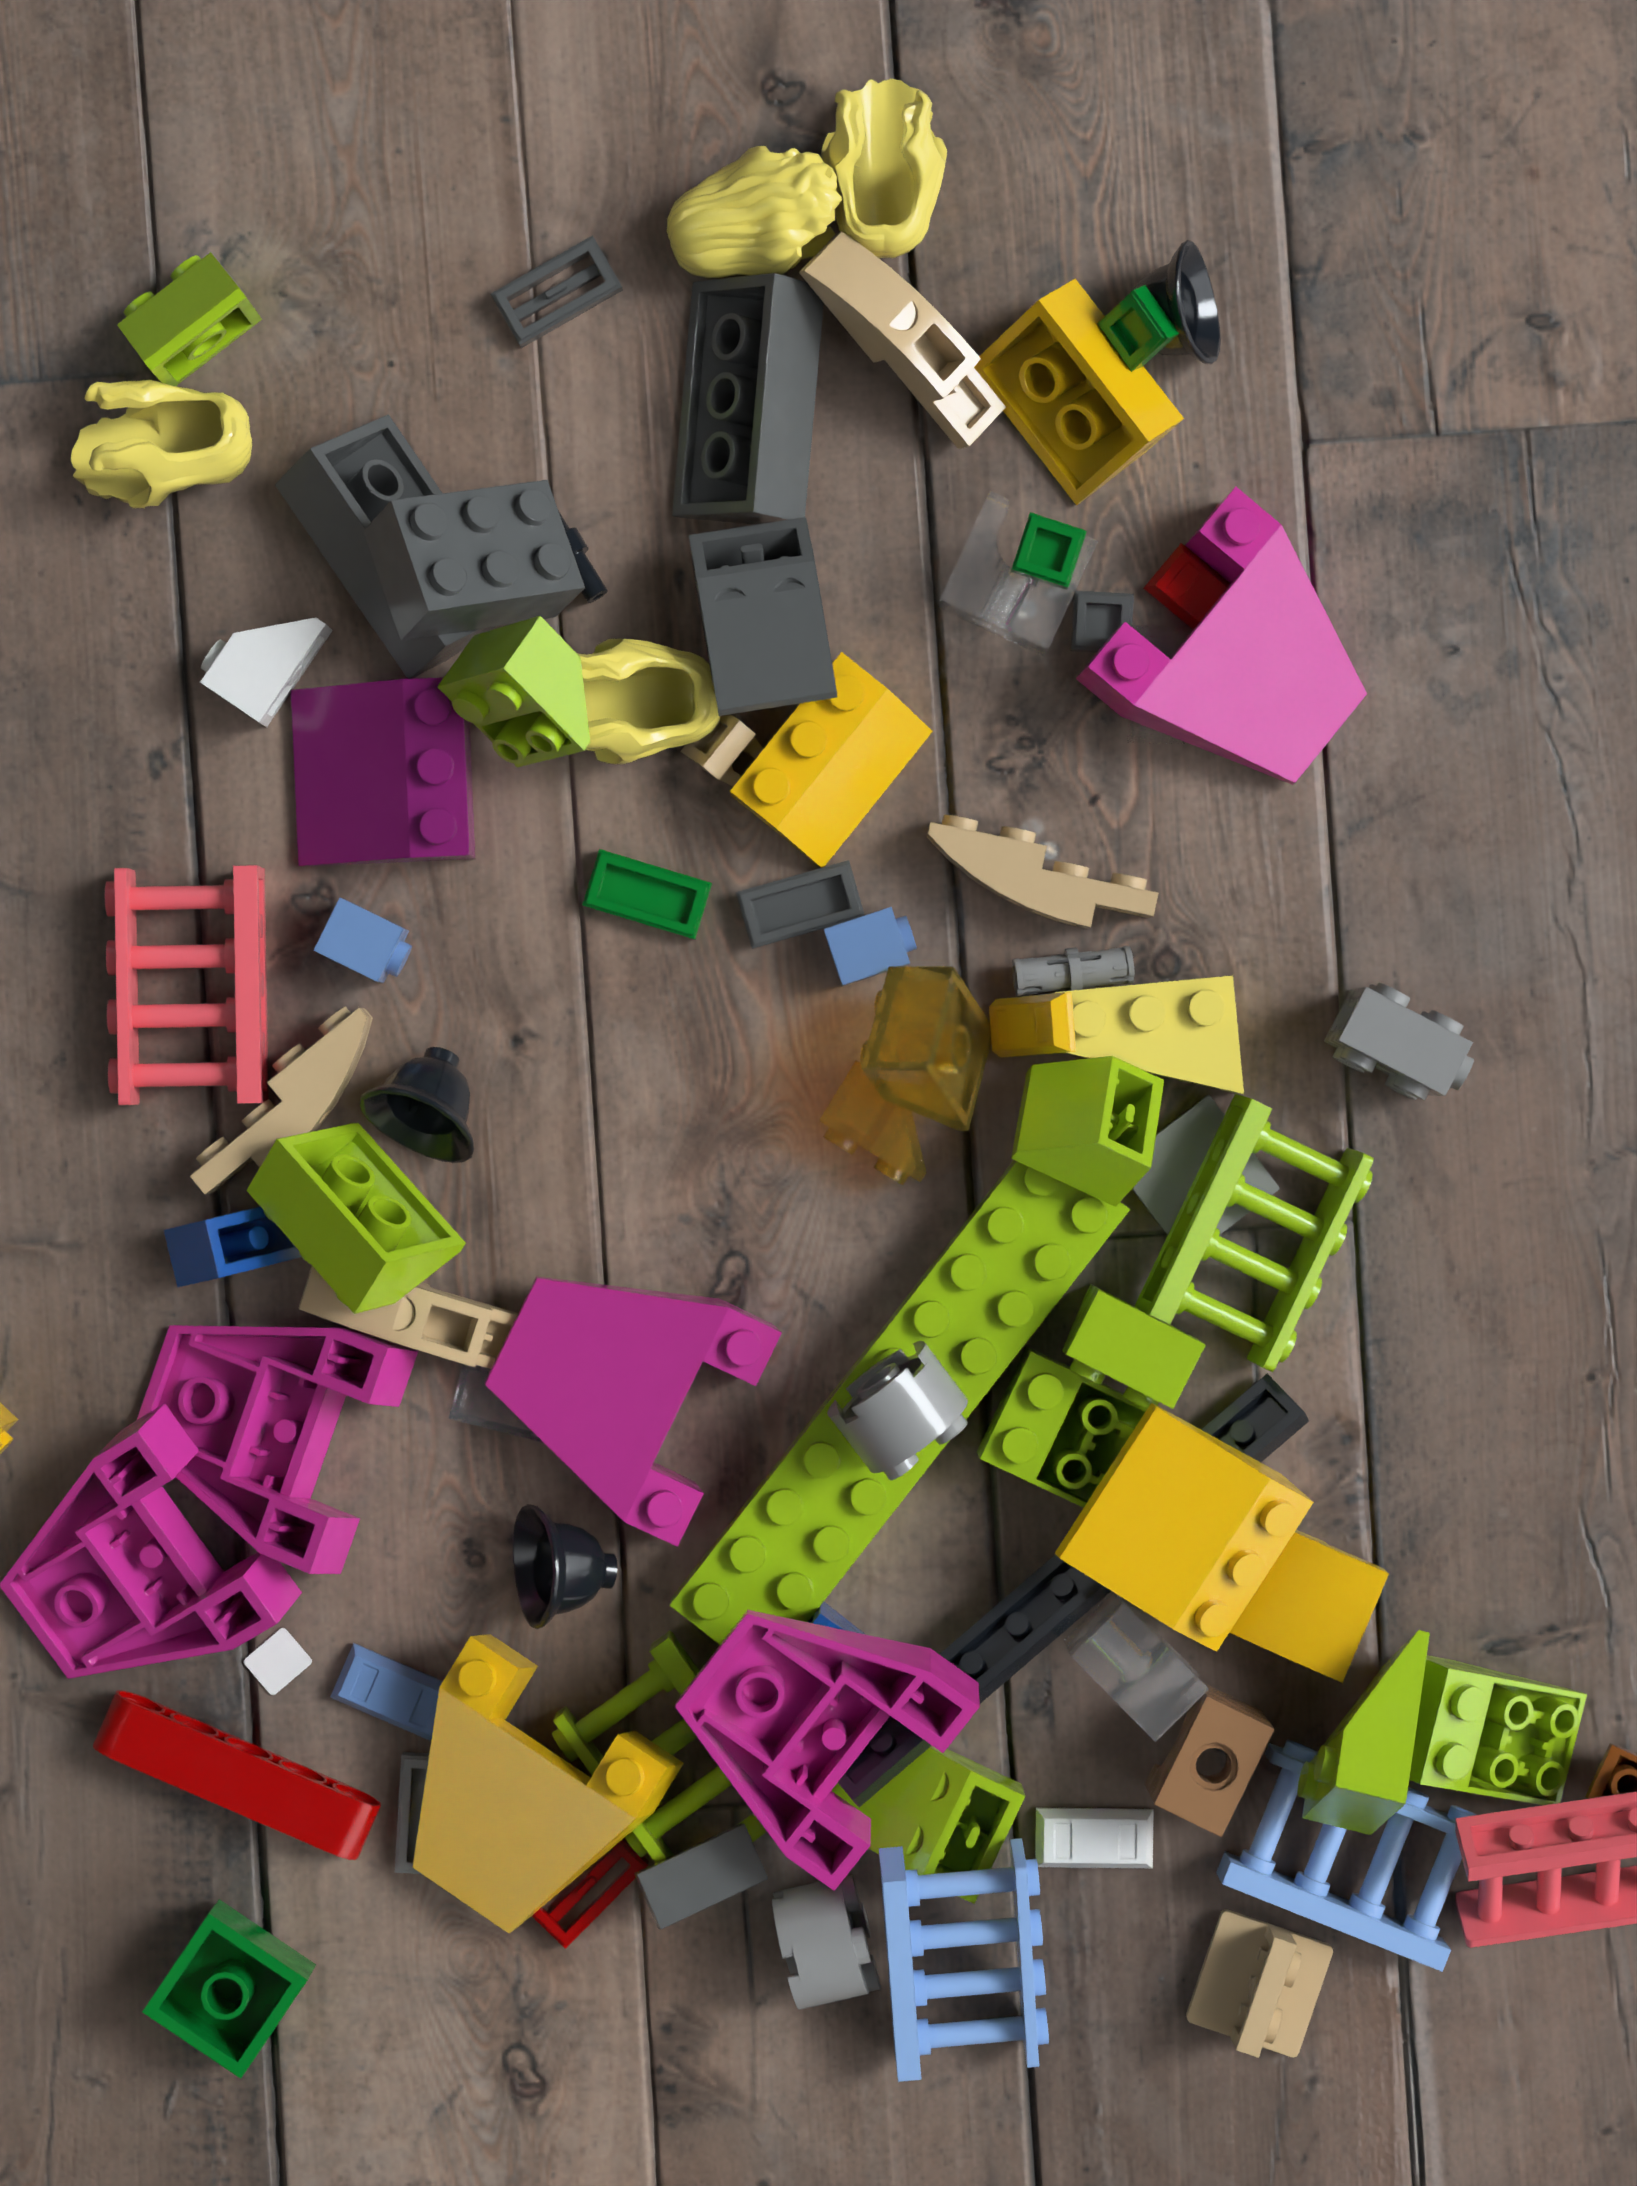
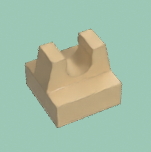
(721, 748)

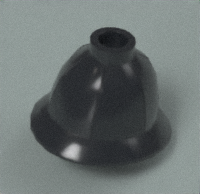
(1189, 302)
(424, 1107)
(556, 1566)

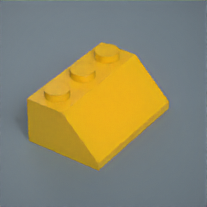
(1075, 392)
(831, 763)

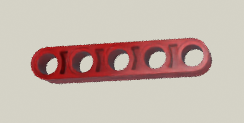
(236, 1775)

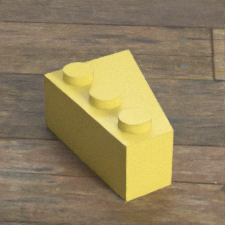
(1165, 1029)

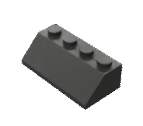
(748, 400)
(337, 495)

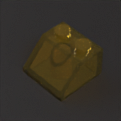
(928, 1044)

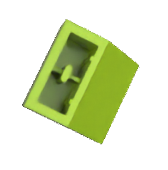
(521, 692)
(1089, 1124)

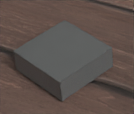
(1098, 617)

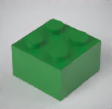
(229, 1988)

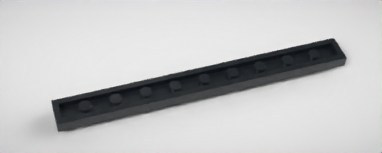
(1056, 1598)

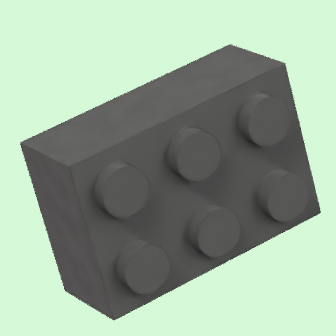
(473, 559)

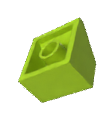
(188, 319)
(1131, 1348)

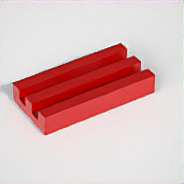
(550, 1920)

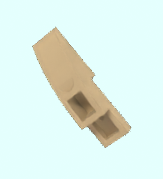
(907, 332)
(1013, 871)
(309, 1089)
(422, 1321)

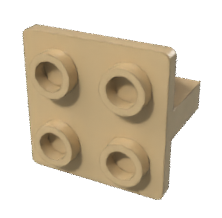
(1259, 1984)

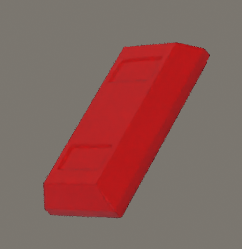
(1186, 586)

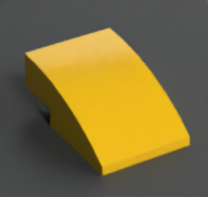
(1313, 1605)

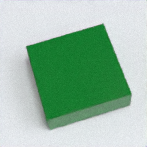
(1138, 328)
(1048, 551)

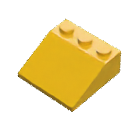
(1184, 1527)

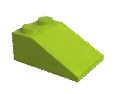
(1367, 1760)

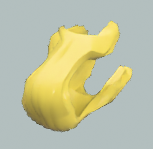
(885, 165)
(755, 215)
(161, 443)
(645, 699)

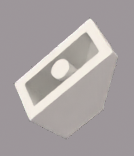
(263, 665)

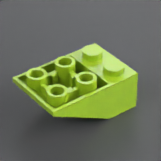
(1058, 1428)
(1494, 1733)
(943, 1813)

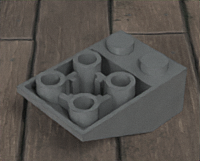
(762, 616)

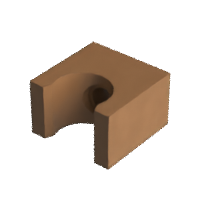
(1211, 1723)

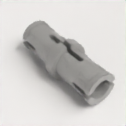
(1073, 970)

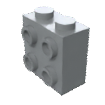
(1415, 1050)

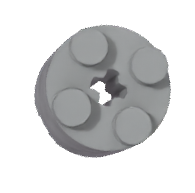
(900, 1410)
(825, 1942)

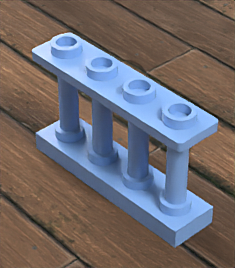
(1363, 1913)
(909, 1939)

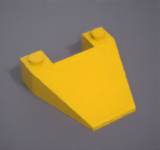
(507, 1815)

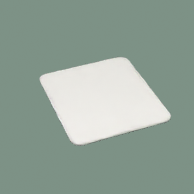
(277, 1661)

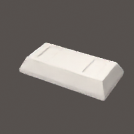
(1094, 1838)

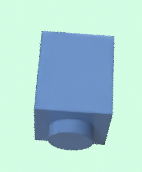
(364, 942)
(869, 945)

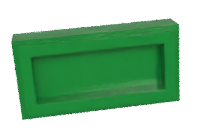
(647, 894)

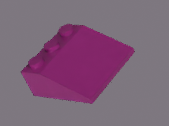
(381, 774)

